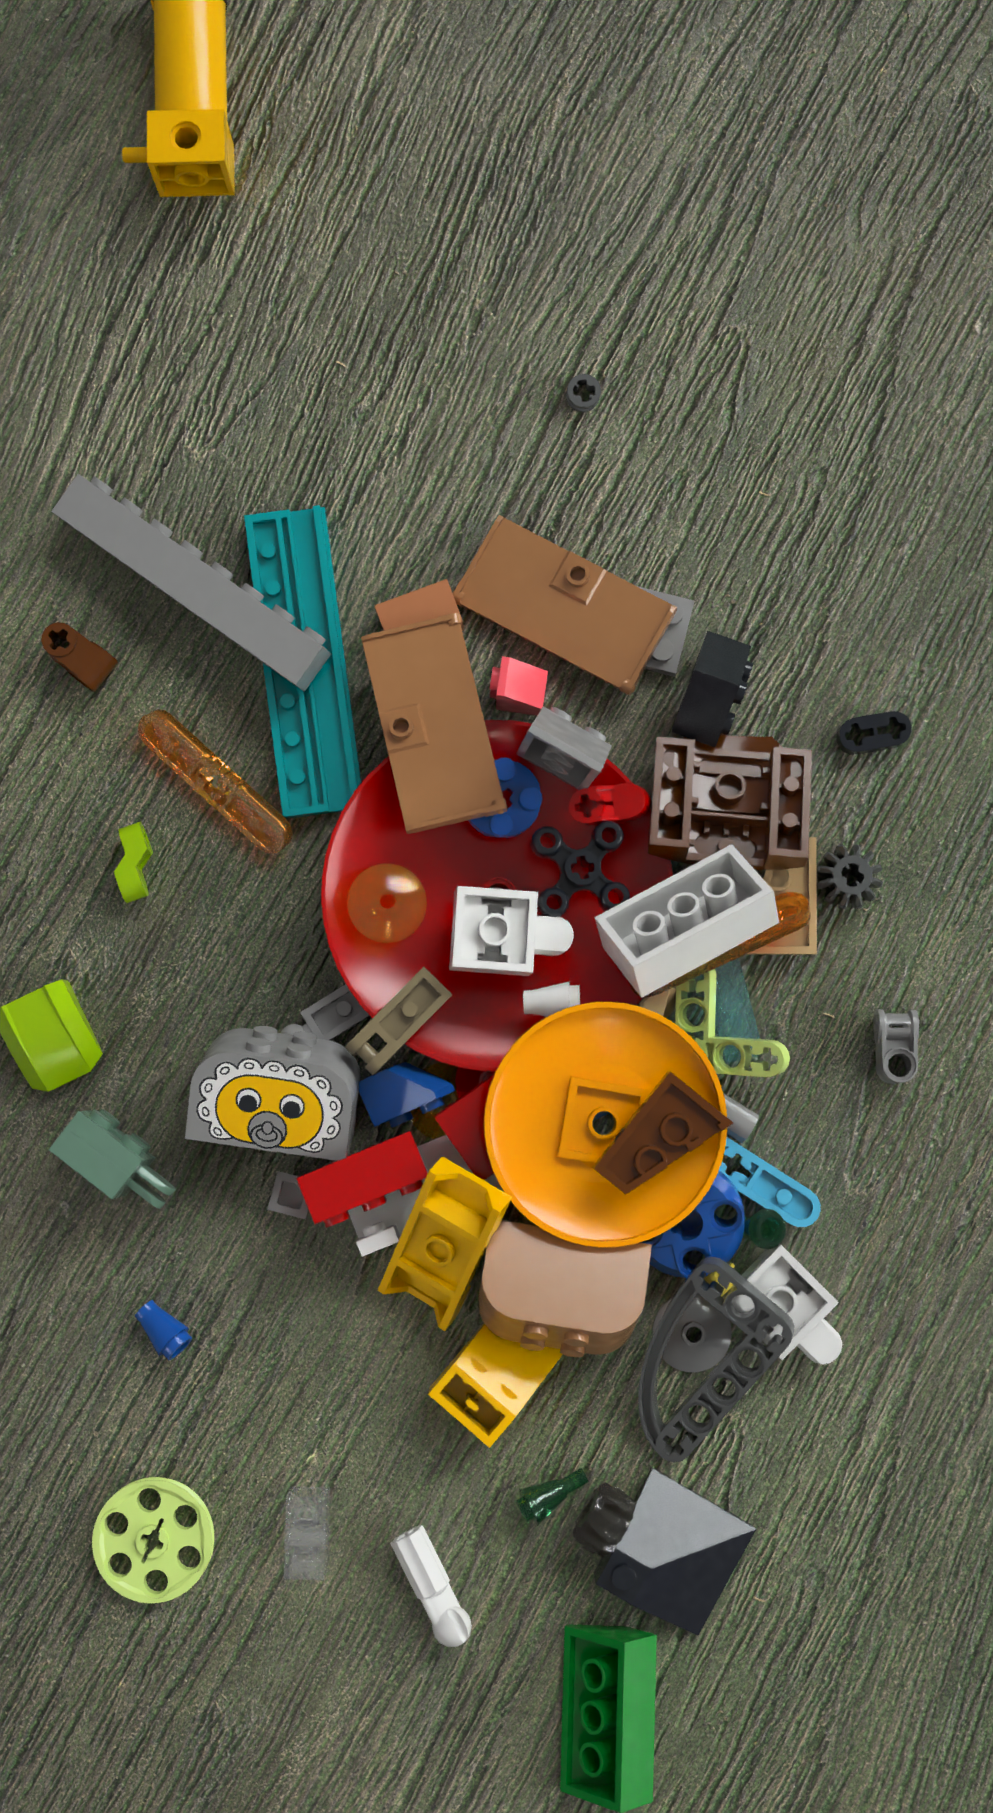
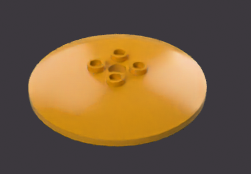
(544, 1111)

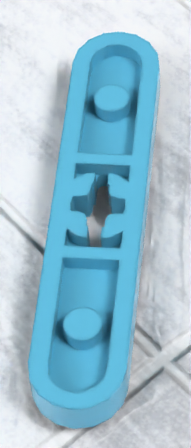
(772, 1188)

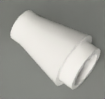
(551, 999)

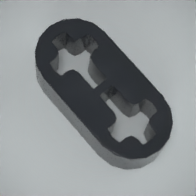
(874, 741)

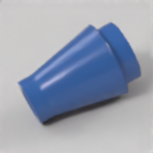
(163, 1330)

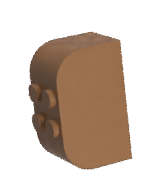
(561, 1291)

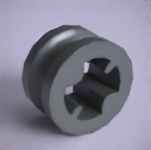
(575, 401)

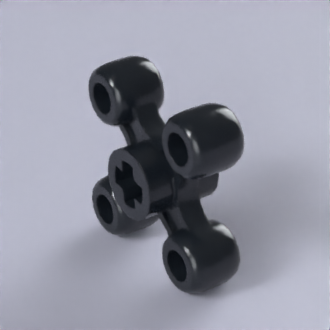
(589, 857)

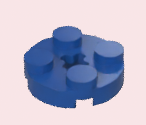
(524, 799)

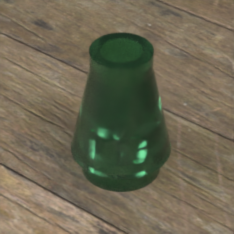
(765, 1229)

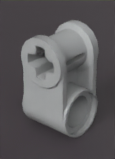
(896, 1042)

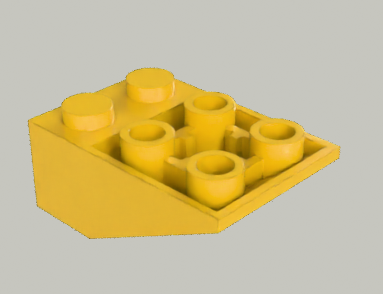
(491, 1382)

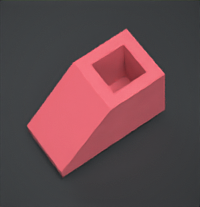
(518, 686)

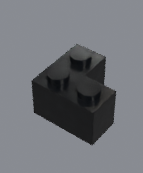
(714, 685)

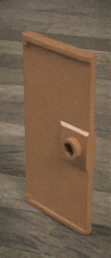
(564, 604)
(433, 724)

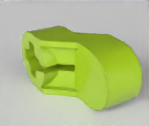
(129, 871)

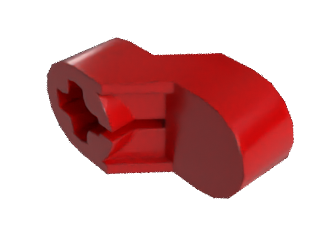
(591, 807)

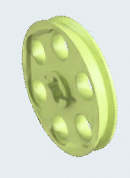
(134, 1544)

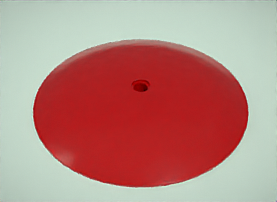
(485, 1008)

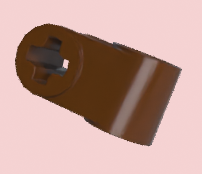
(82, 657)

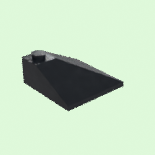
(674, 1553)

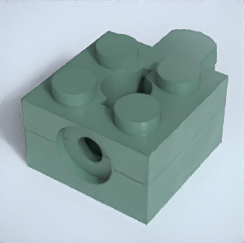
(110, 1157)

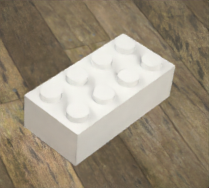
(687, 920)

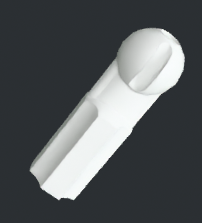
(431, 1585)

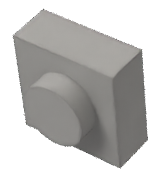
(287, 1196)

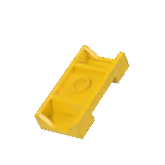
(445, 1239)

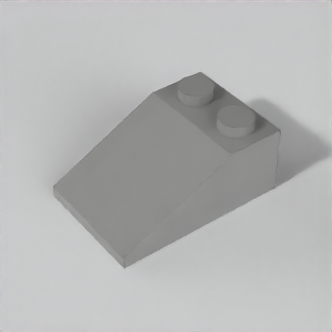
(564, 748)

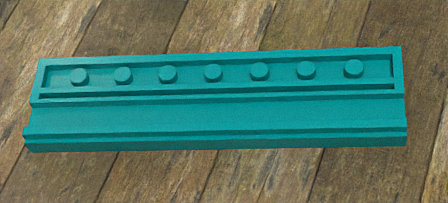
(314, 727)

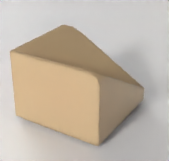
(662, 1003)

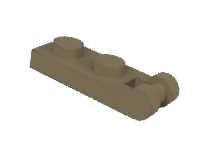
(399, 1019)

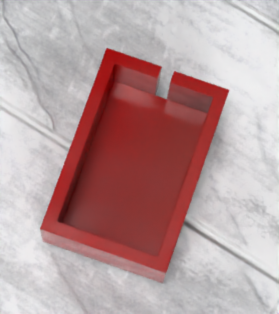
(363, 1179)

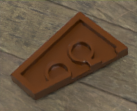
(658, 1133)

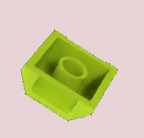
(49, 1036)

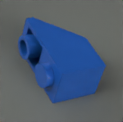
(399, 1090)

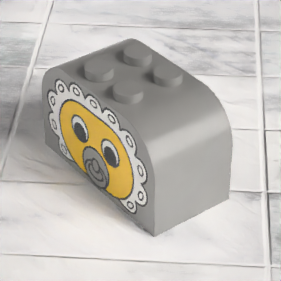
(275, 1093)

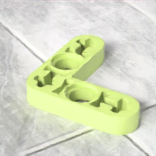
(714, 1045)

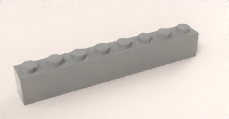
(192, 582)

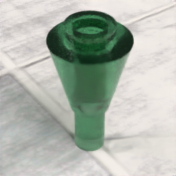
(542, 1499)

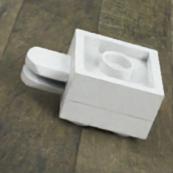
(501, 931)
(801, 1297)

